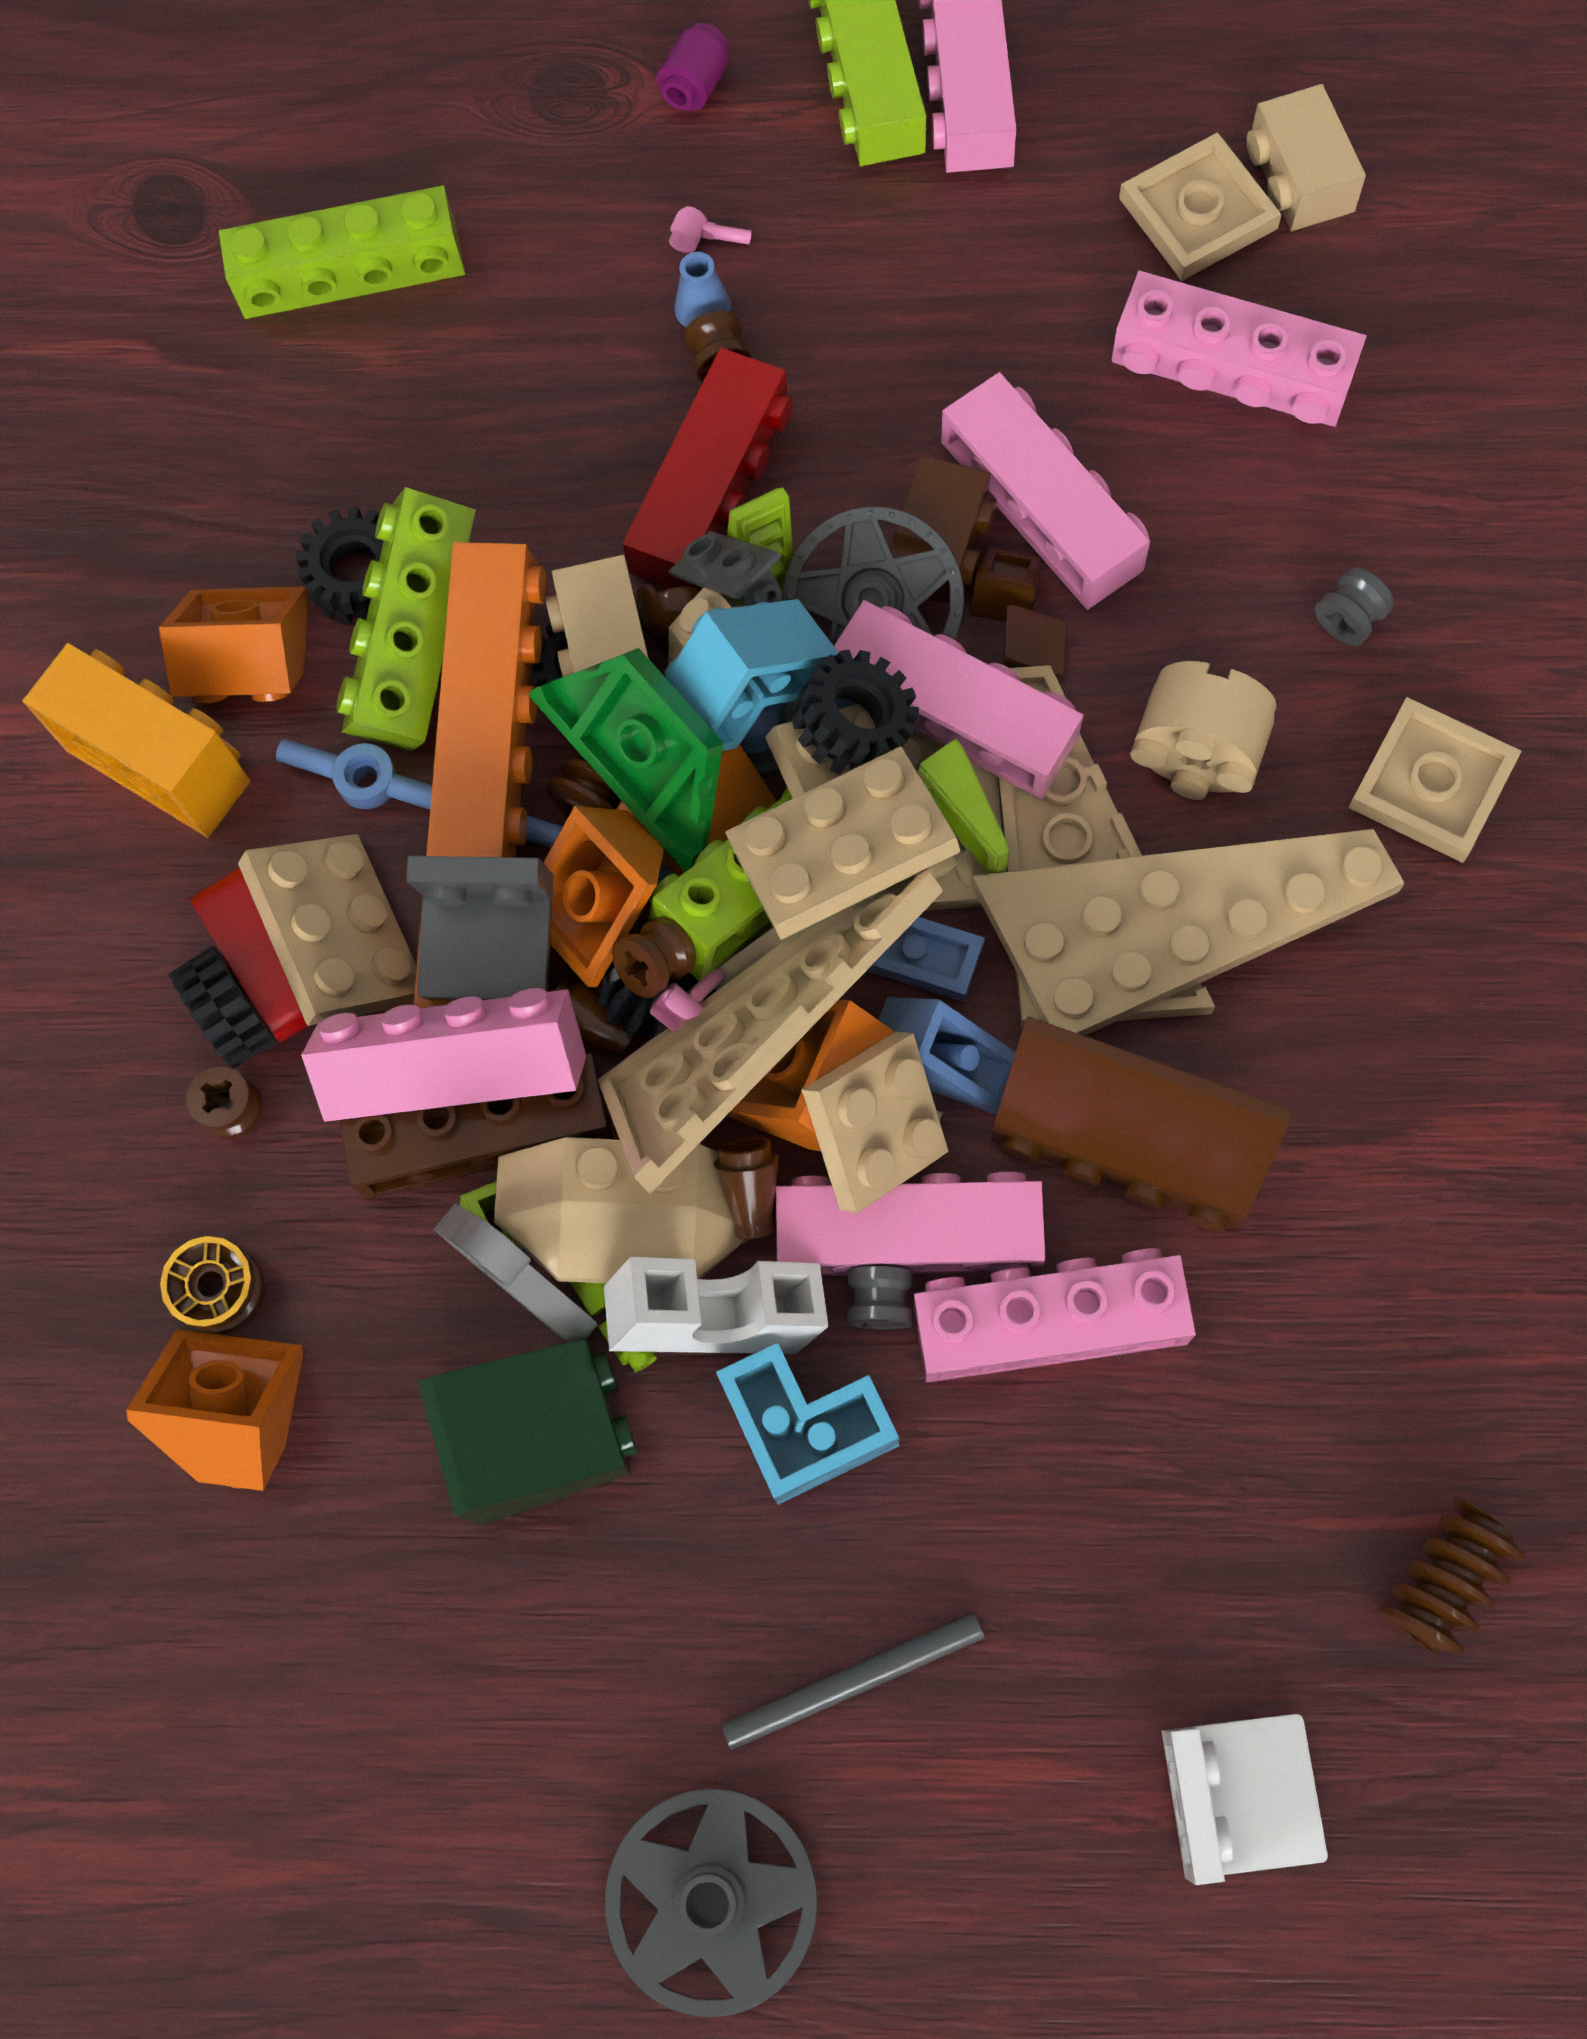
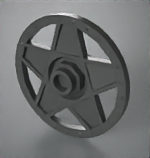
(873, 573)
(710, 1903)

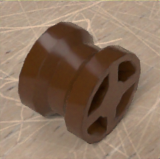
(708, 334)
(654, 956)
(235, 1113)

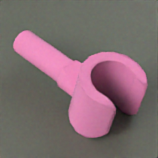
(692, 224)
(677, 1006)

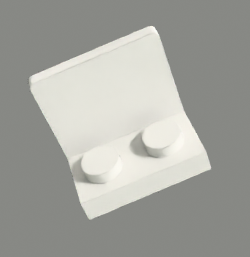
(1244, 1797)

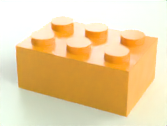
(139, 737)

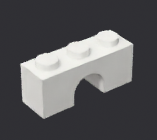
(667, 1309)

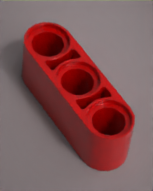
(243, 940)

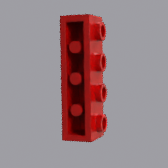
(708, 463)

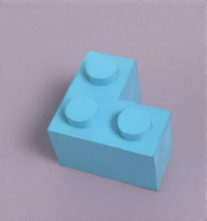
(747, 661)
(799, 1441)

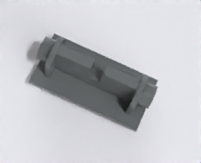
(730, 568)

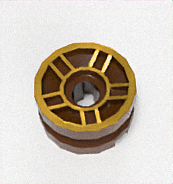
(187, 1292)

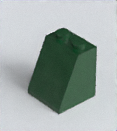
(526, 1430)

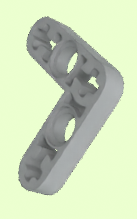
(510, 1270)

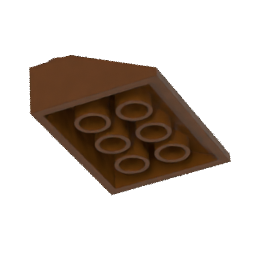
(1137, 1126)

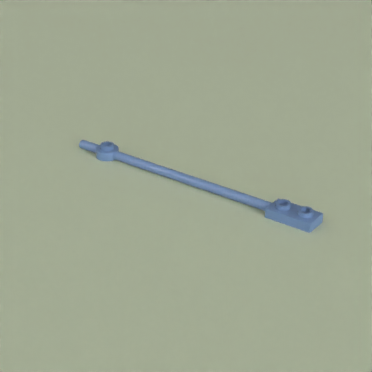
(922, 956)

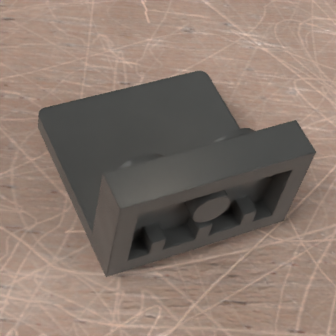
(482, 925)

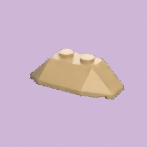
(587, 1214)

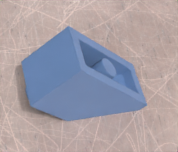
(955, 1052)

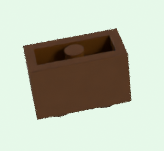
(956, 506)

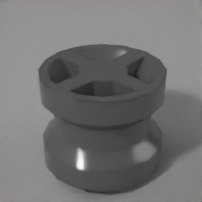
(1354, 606)
(880, 1297)

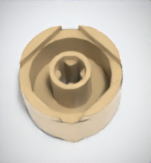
(1205, 729)

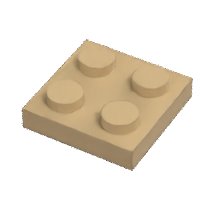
(1199, 206)
(1435, 779)
(875, 1121)

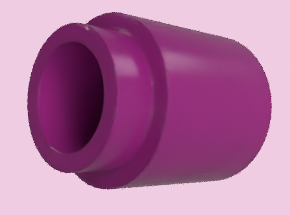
(693, 67)

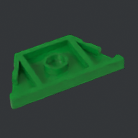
(642, 745)

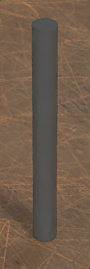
(852, 1681)

